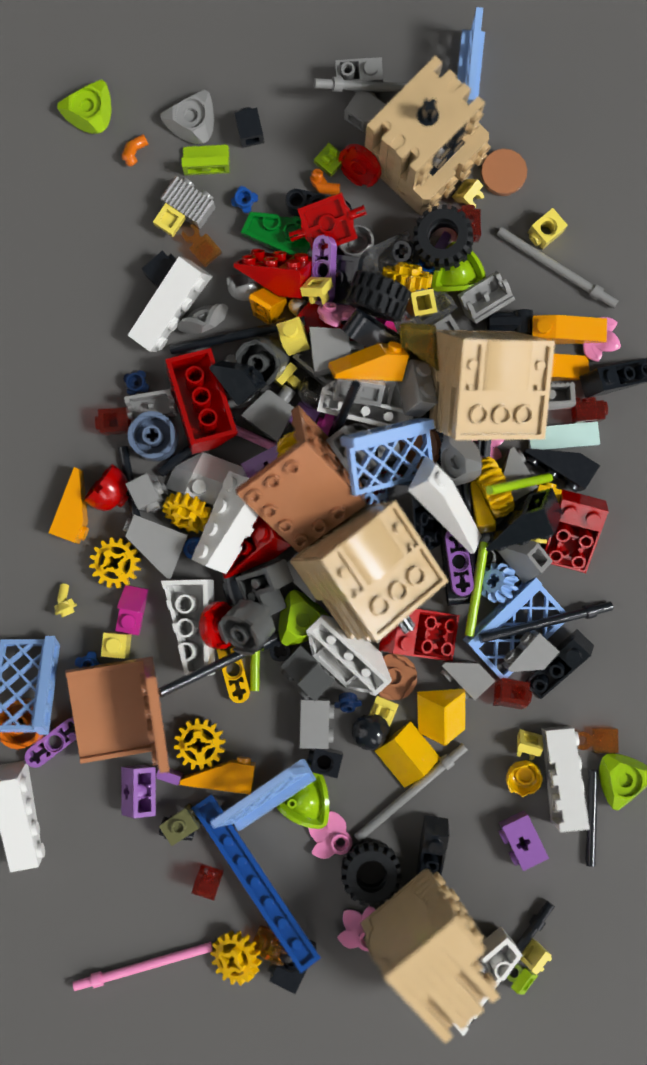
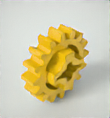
(409, 275)
(186, 512)
(109, 553)
(200, 754)
(236, 957)

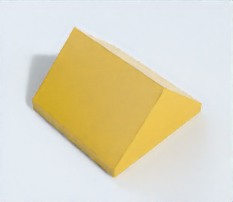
(441, 714)
(408, 755)

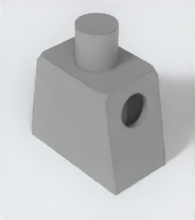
(329, 345)
(271, 413)

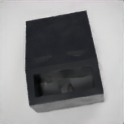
(420, 518)
(532, 519)

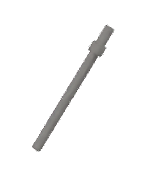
(337, 84)
(595, 291)
(446, 762)

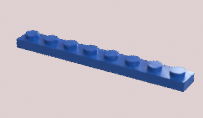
(258, 886)

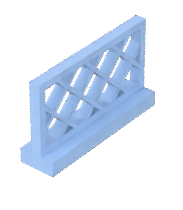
(471, 55)
(381, 436)
(507, 610)
(44, 683)
(267, 797)

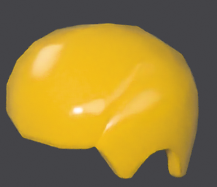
(524, 778)

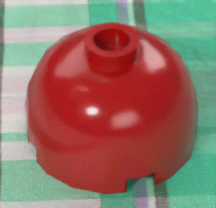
(108, 490)

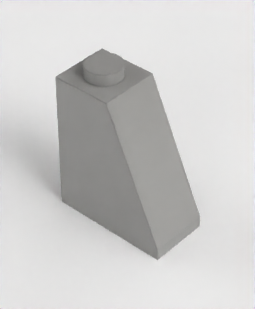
(156, 543)

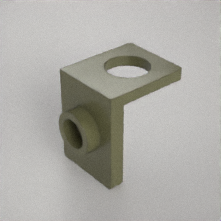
(180, 825)

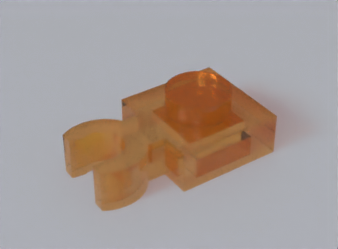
(203, 247)
(602, 739)
(268, 945)

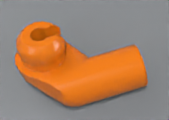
(131, 148)
(321, 184)

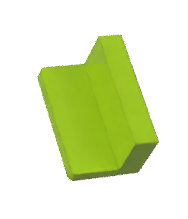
(206, 160)

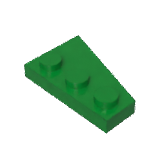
(274, 231)

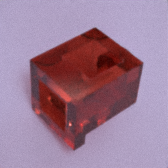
(475, 215)
(589, 410)
(104, 417)
(519, 689)
(207, 882)

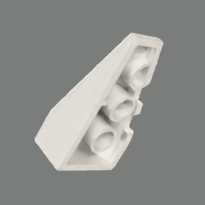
(443, 501)

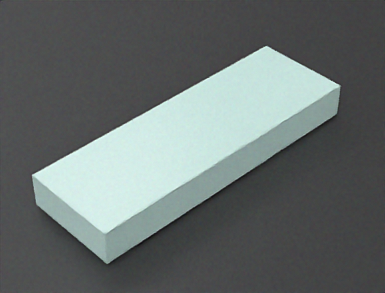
(568, 436)

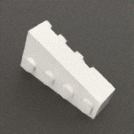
(169, 304)
(226, 527)
(186, 602)
(564, 779)
(18, 818)
(500, 957)

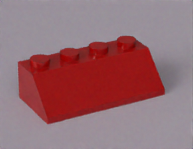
(200, 400)

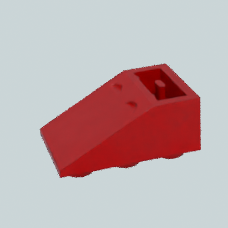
(277, 271)
(577, 531)
(258, 548)
(432, 637)

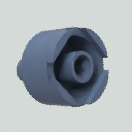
(143, 428)

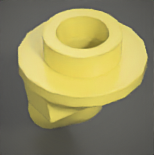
(64, 606)

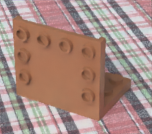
(304, 488)
(117, 711)

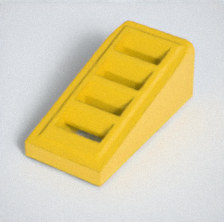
(482, 515)

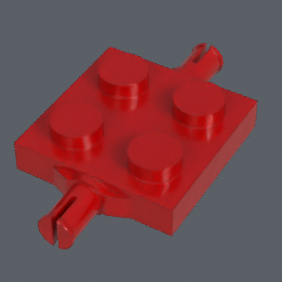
(329, 218)

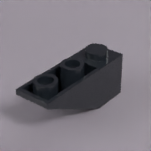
(614, 378)
(568, 466)
(572, 654)
(433, 844)

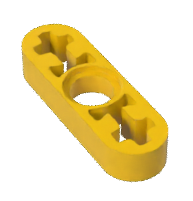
(243, 684)

